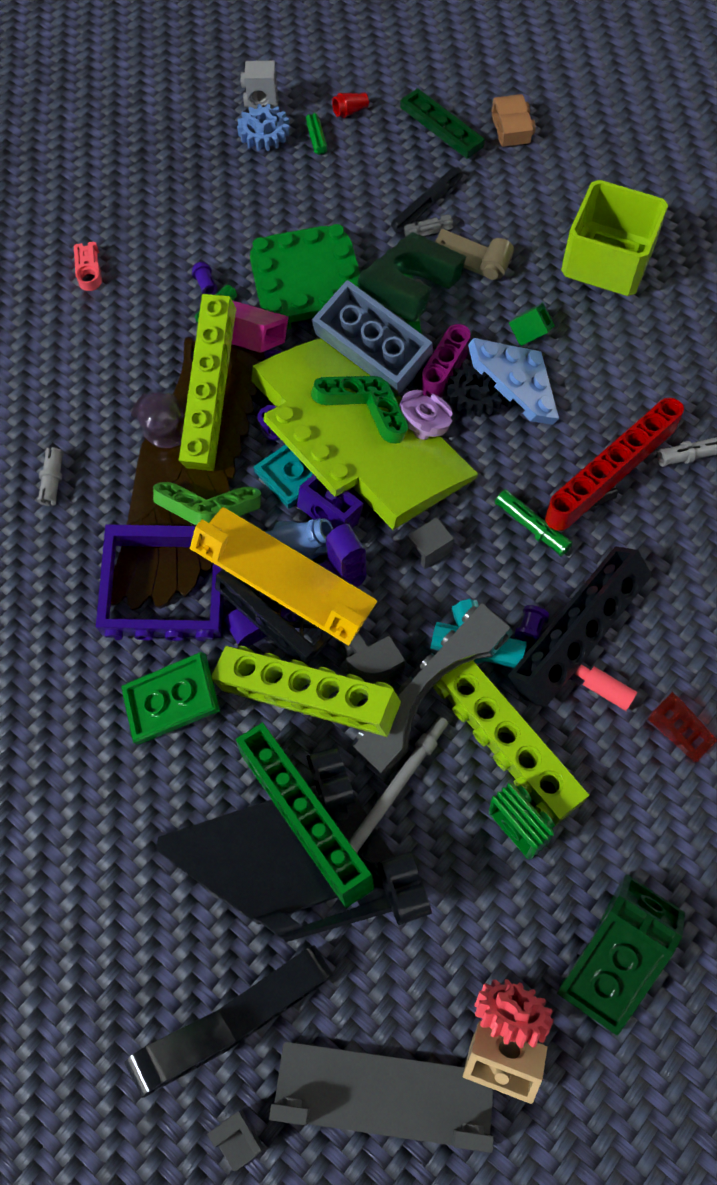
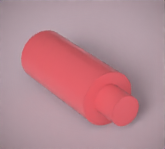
(607, 686)

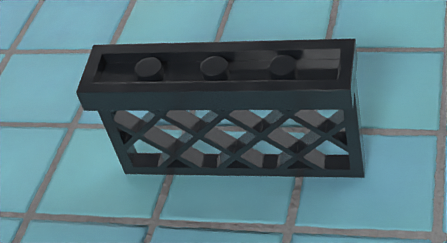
(268, 620)

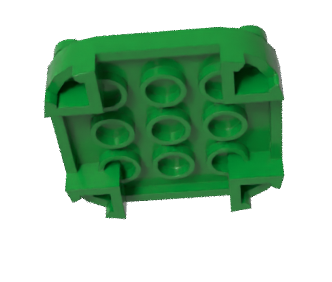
(302, 270)

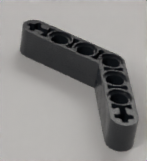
(225, 1028)

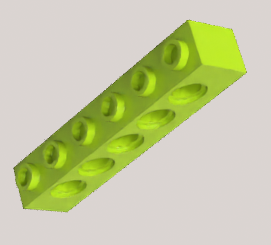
(207, 382)
(374, 716)
(526, 743)

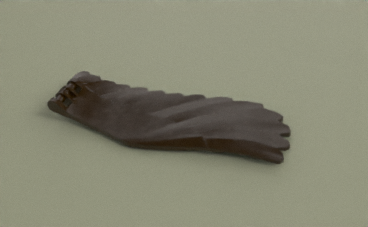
(167, 570)

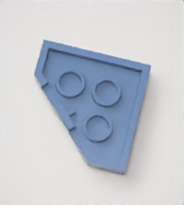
(518, 376)

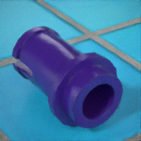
(202, 273)

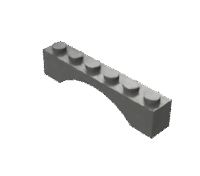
(475, 639)

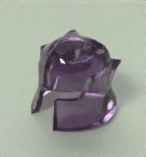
(160, 419)

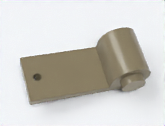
(483, 260)

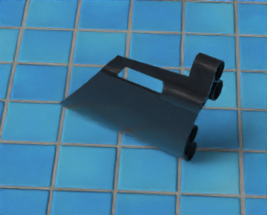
(266, 872)

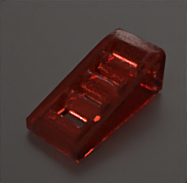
(690, 720)

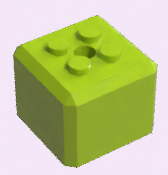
(613, 237)

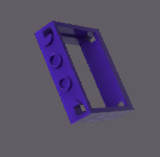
(145, 628)

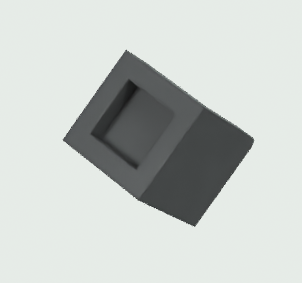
(432, 542)
(236, 1140)

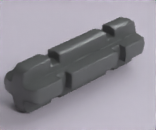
(429, 226)

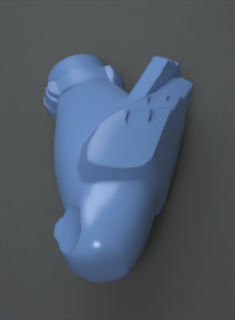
(304, 537)

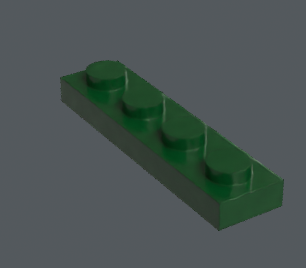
(442, 123)

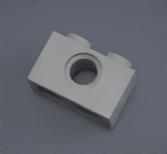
(260, 84)

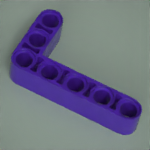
(345, 560)

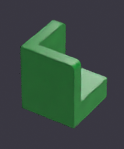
(531, 324)

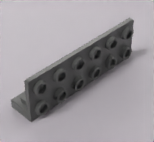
(382, 1097)

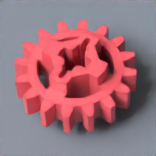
(513, 1013)

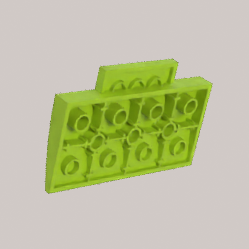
(344, 443)

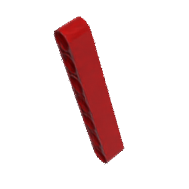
(613, 464)

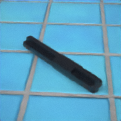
(427, 199)

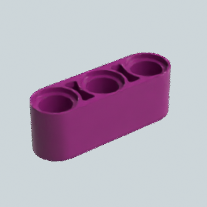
(446, 357)

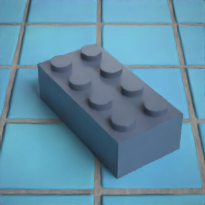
(372, 337)

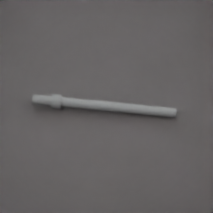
(424, 746)

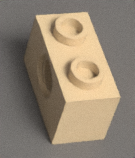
(504, 1066)

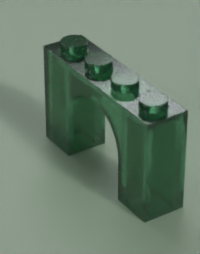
(411, 256)

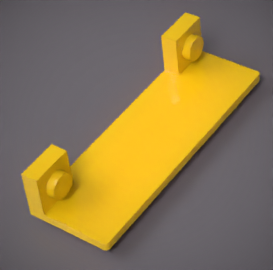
(283, 574)

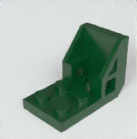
(624, 955)

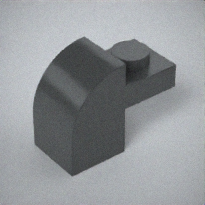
(373, 663)

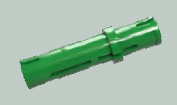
(533, 523)

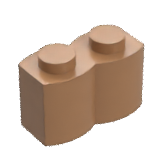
(513, 120)

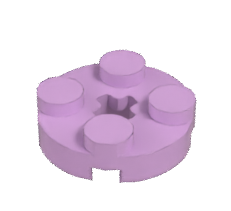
(426, 414)

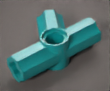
(508, 655)

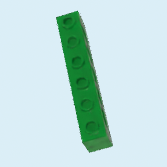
(305, 815)

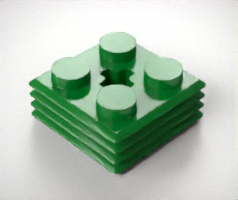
(520, 820)

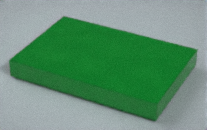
(170, 698)

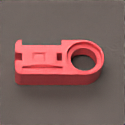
(87, 263)

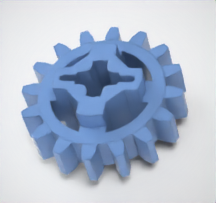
(263, 127)

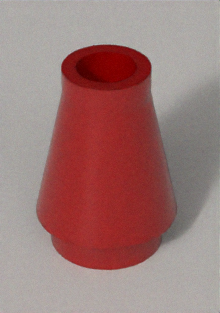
(348, 103)

